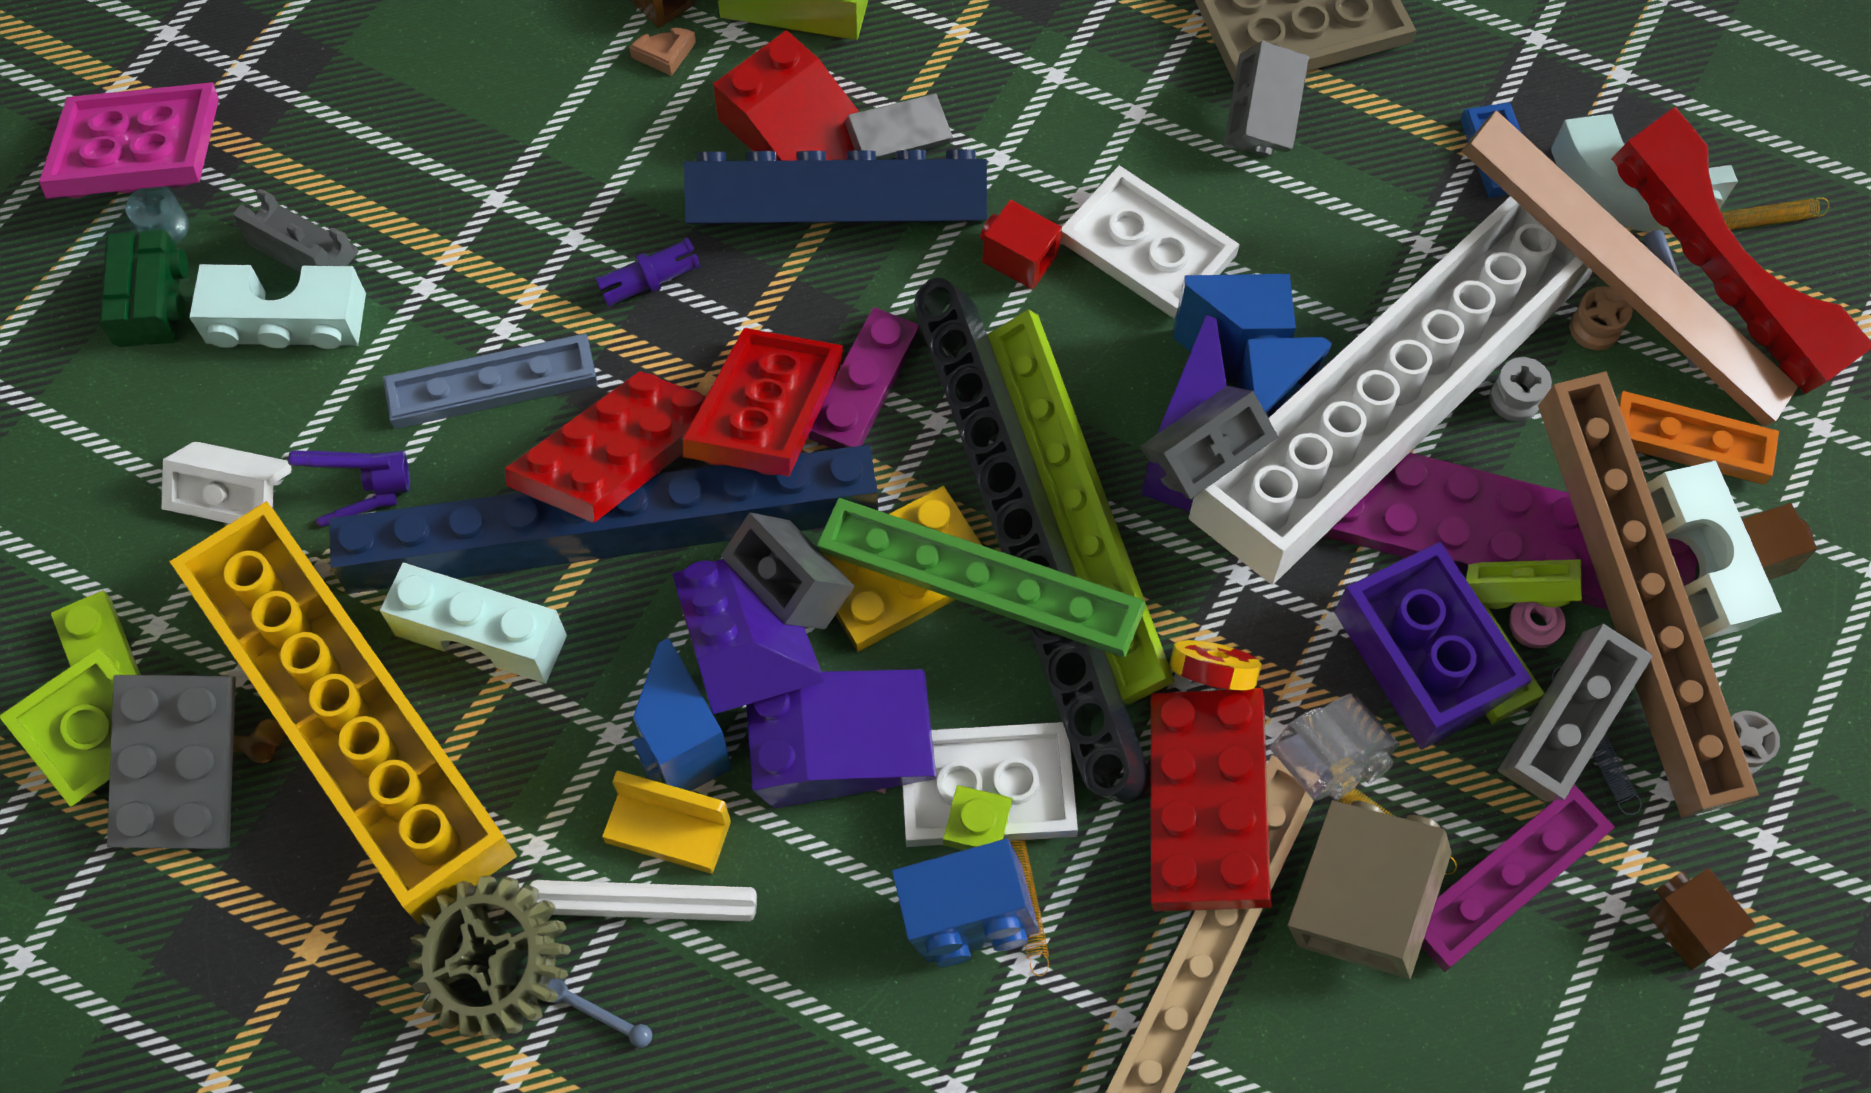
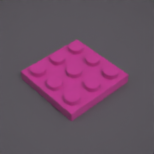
(130, 141)

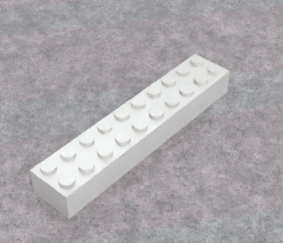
(1389, 390)

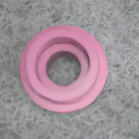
(1531, 634)

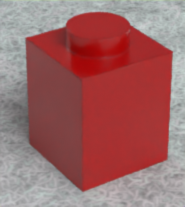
(1020, 243)

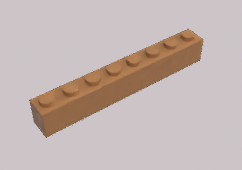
(1646, 596)

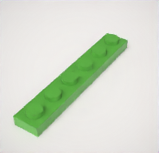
(982, 577)

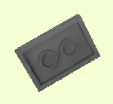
(171, 761)

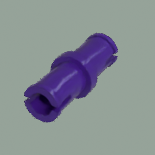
(648, 272)

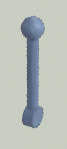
(638, 1035)

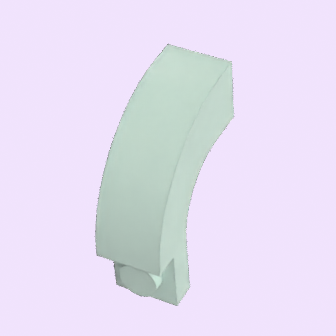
(1585, 154)

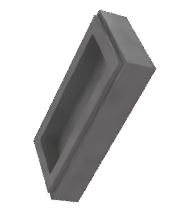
(900, 126)

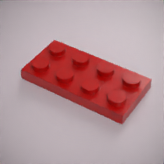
(763, 402)
(608, 447)
(1209, 801)

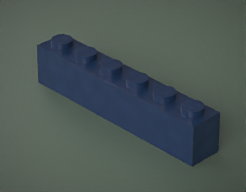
(835, 189)

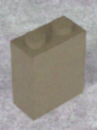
(1371, 887)

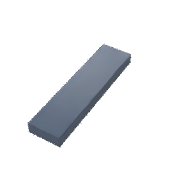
(489, 381)

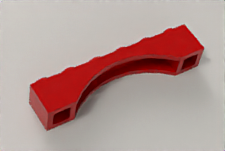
(1672, 175)

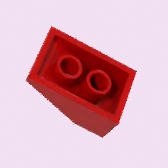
(785, 102)

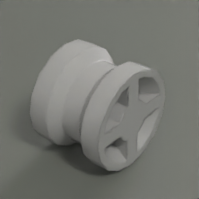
(1510, 399)
(1757, 736)

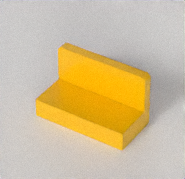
(667, 822)

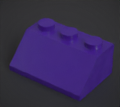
(739, 640)
(1430, 644)

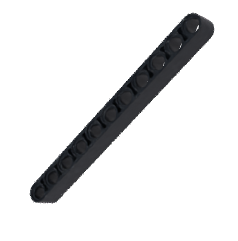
(1042, 545)

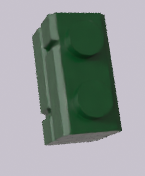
(142, 288)

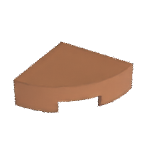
(664, 50)

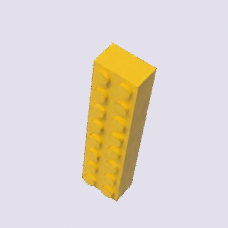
(343, 711)

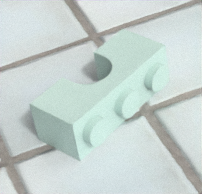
(320, 311)
(1731, 581)
(506, 629)

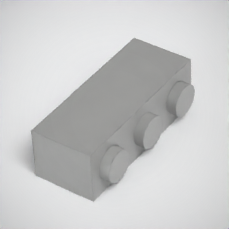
(1575, 713)

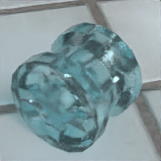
(143, 210)

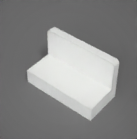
(218, 481)

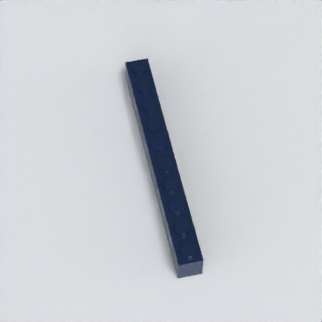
(527, 533)

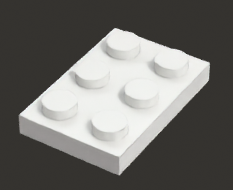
(1145, 239)
(1013, 761)

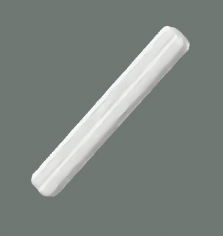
(649, 900)

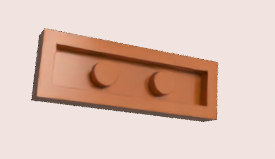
(1699, 437)

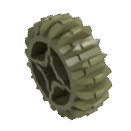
(470, 917)

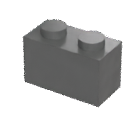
(787, 571)

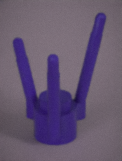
(381, 472)

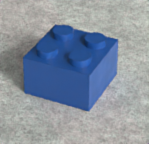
(966, 903)

